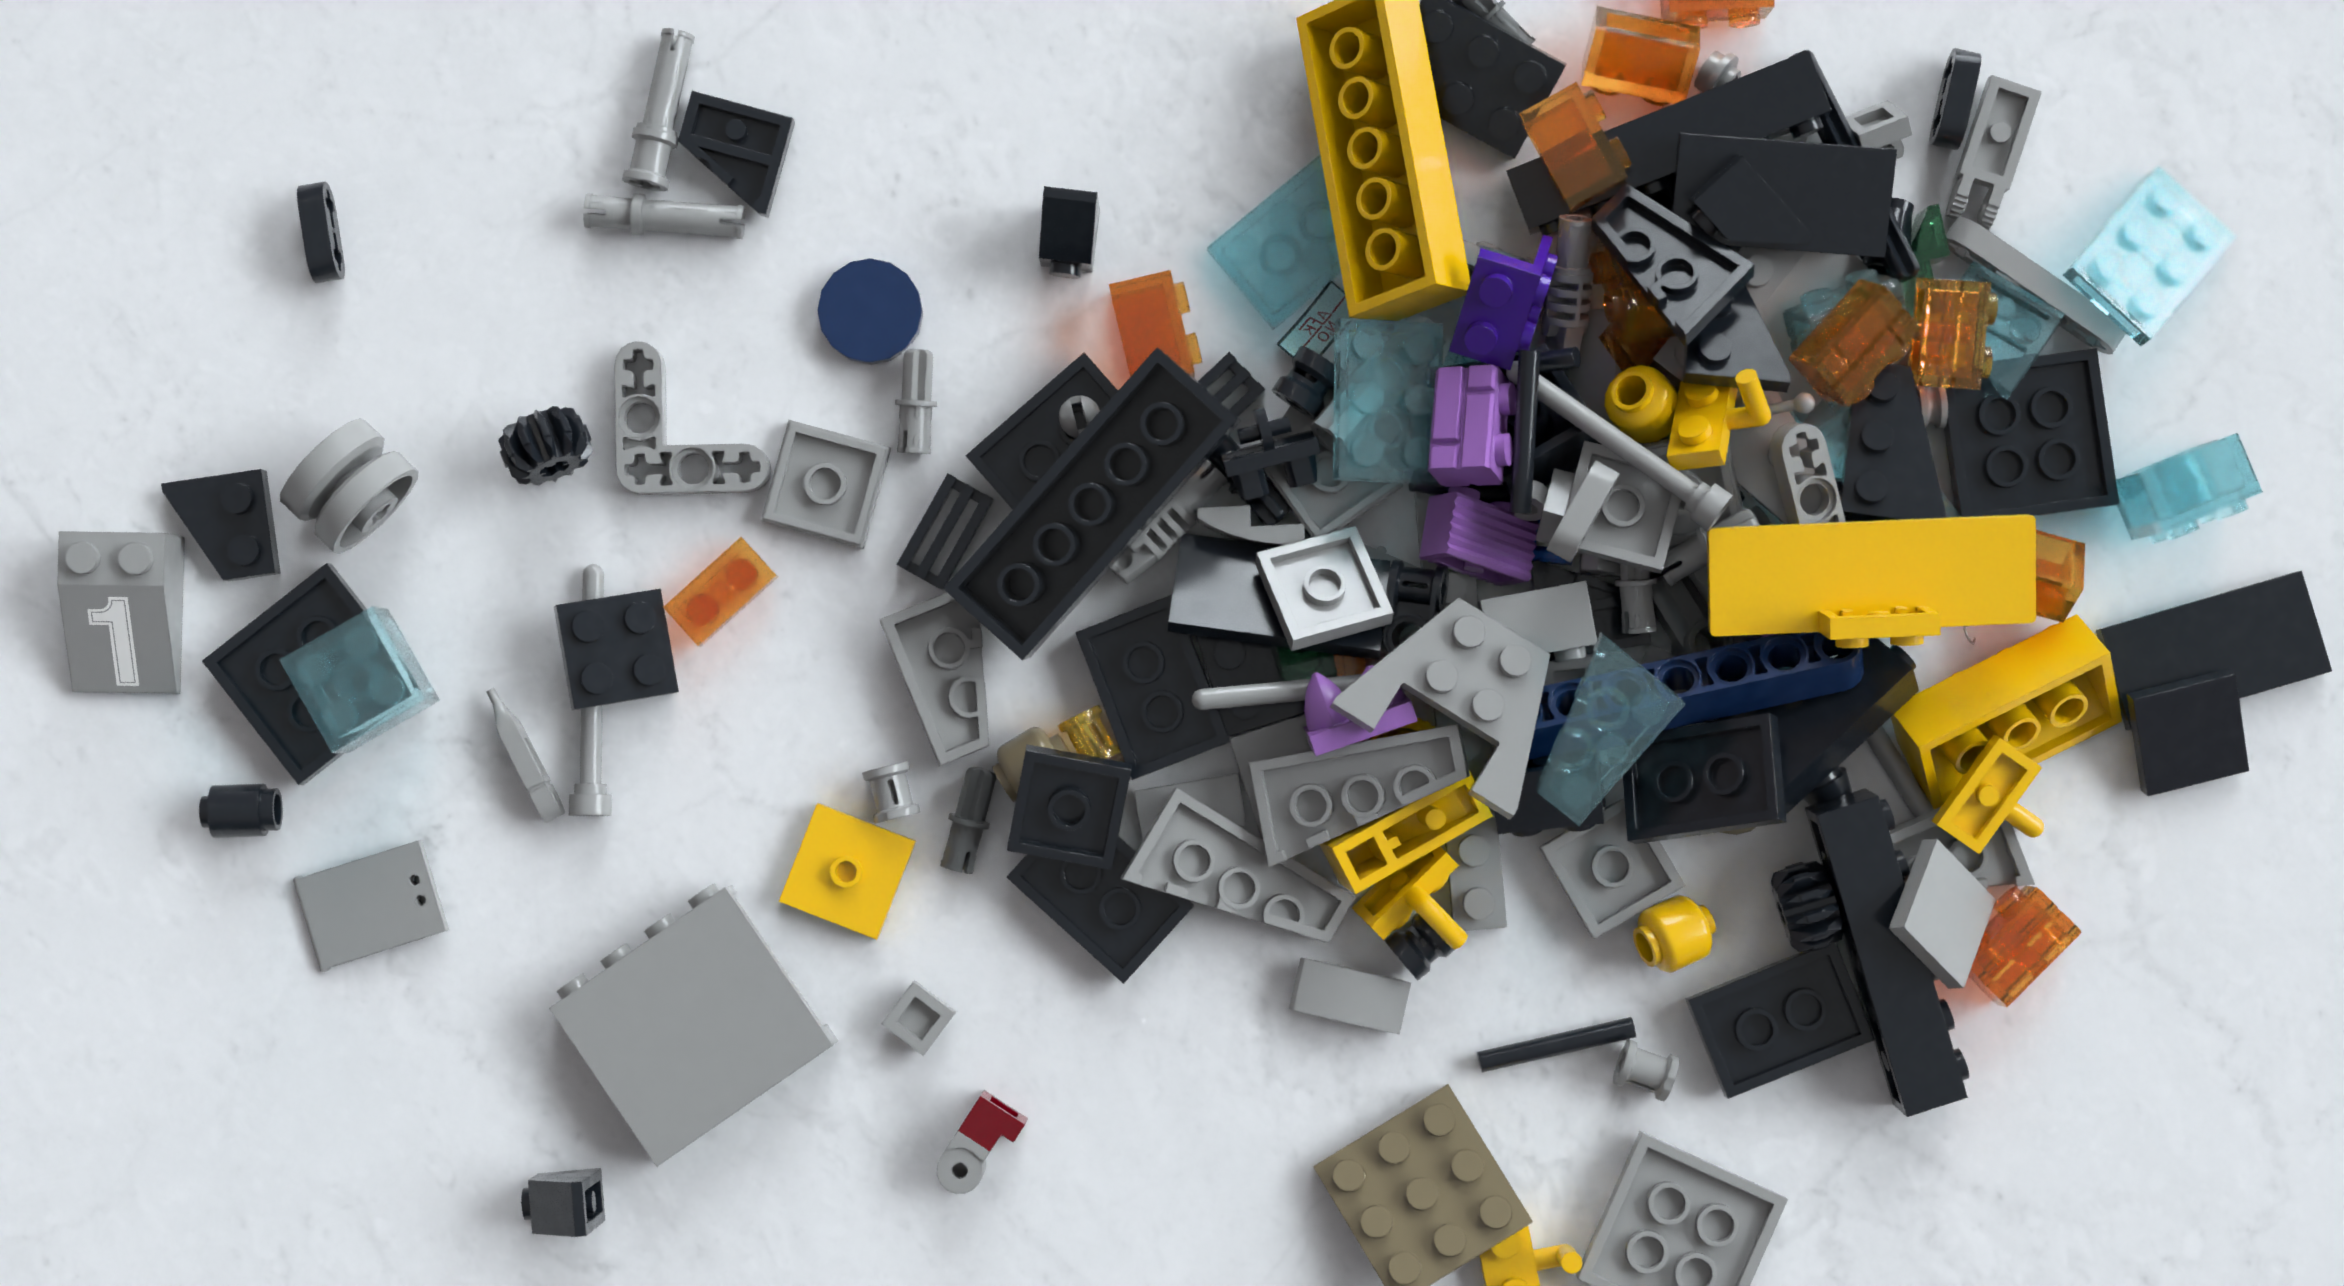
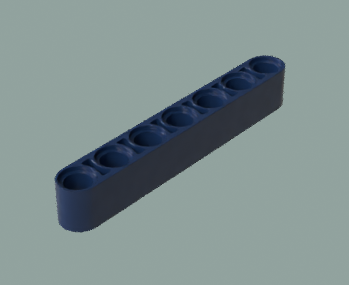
(1713, 698)

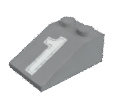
(122, 610)

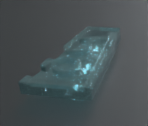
(1607, 729)

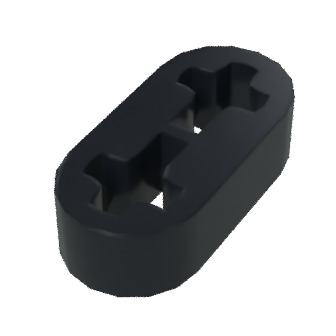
(1955, 99)
(320, 232)

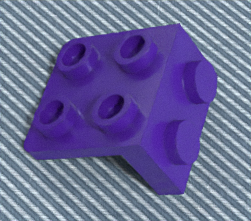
(1503, 305)

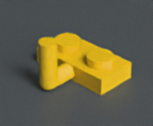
(1708, 415)
(1990, 796)
(1394, 898)
(1516, 1263)

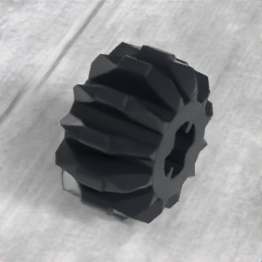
(545, 445)
(1807, 906)

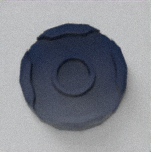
(870, 311)

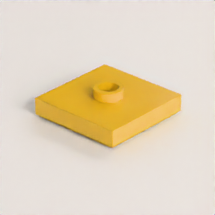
(847, 871)

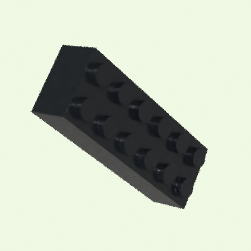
(1092, 504)

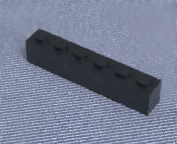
(1758, 105)
(1892, 981)

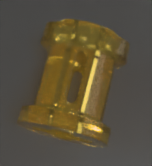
(1089, 734)

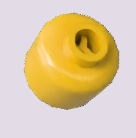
(1641, 403)
(1674, 933)

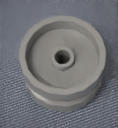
(348, 485)

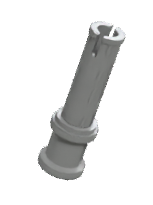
(656, 133)

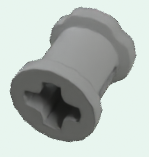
(900, 789)
(1646, 1070)

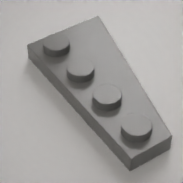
(1322, 796)
(1225, 867)

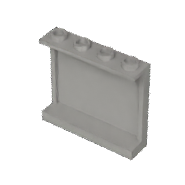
(690, 1023)

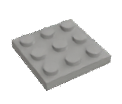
(1680, 1223)

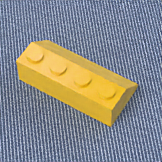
(2031, 695)

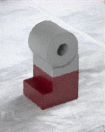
(965, 1156)

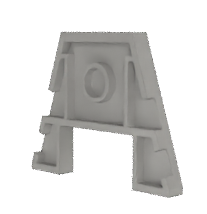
(1473, 675)

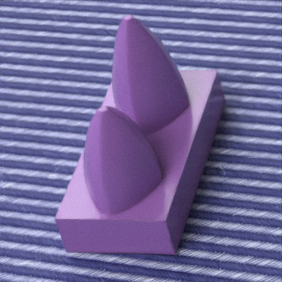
(1330, 730)

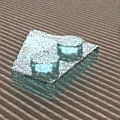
(2020, 329)

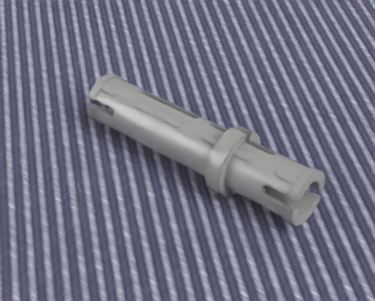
(663, 216)

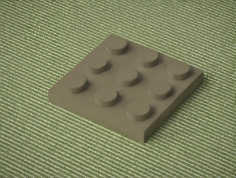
(1423, 1193)

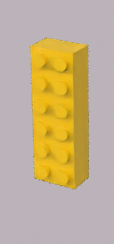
(1383, 157)

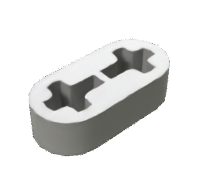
(1583, 511)

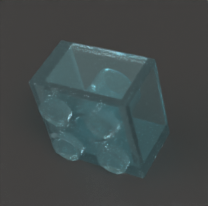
(2191, 485)
(359, 680)

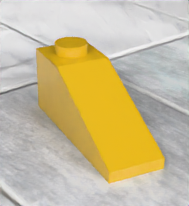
(1403, 836)

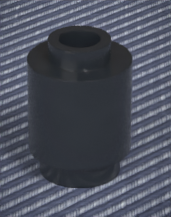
(241, 810)

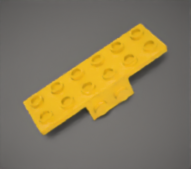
(1872, 577)

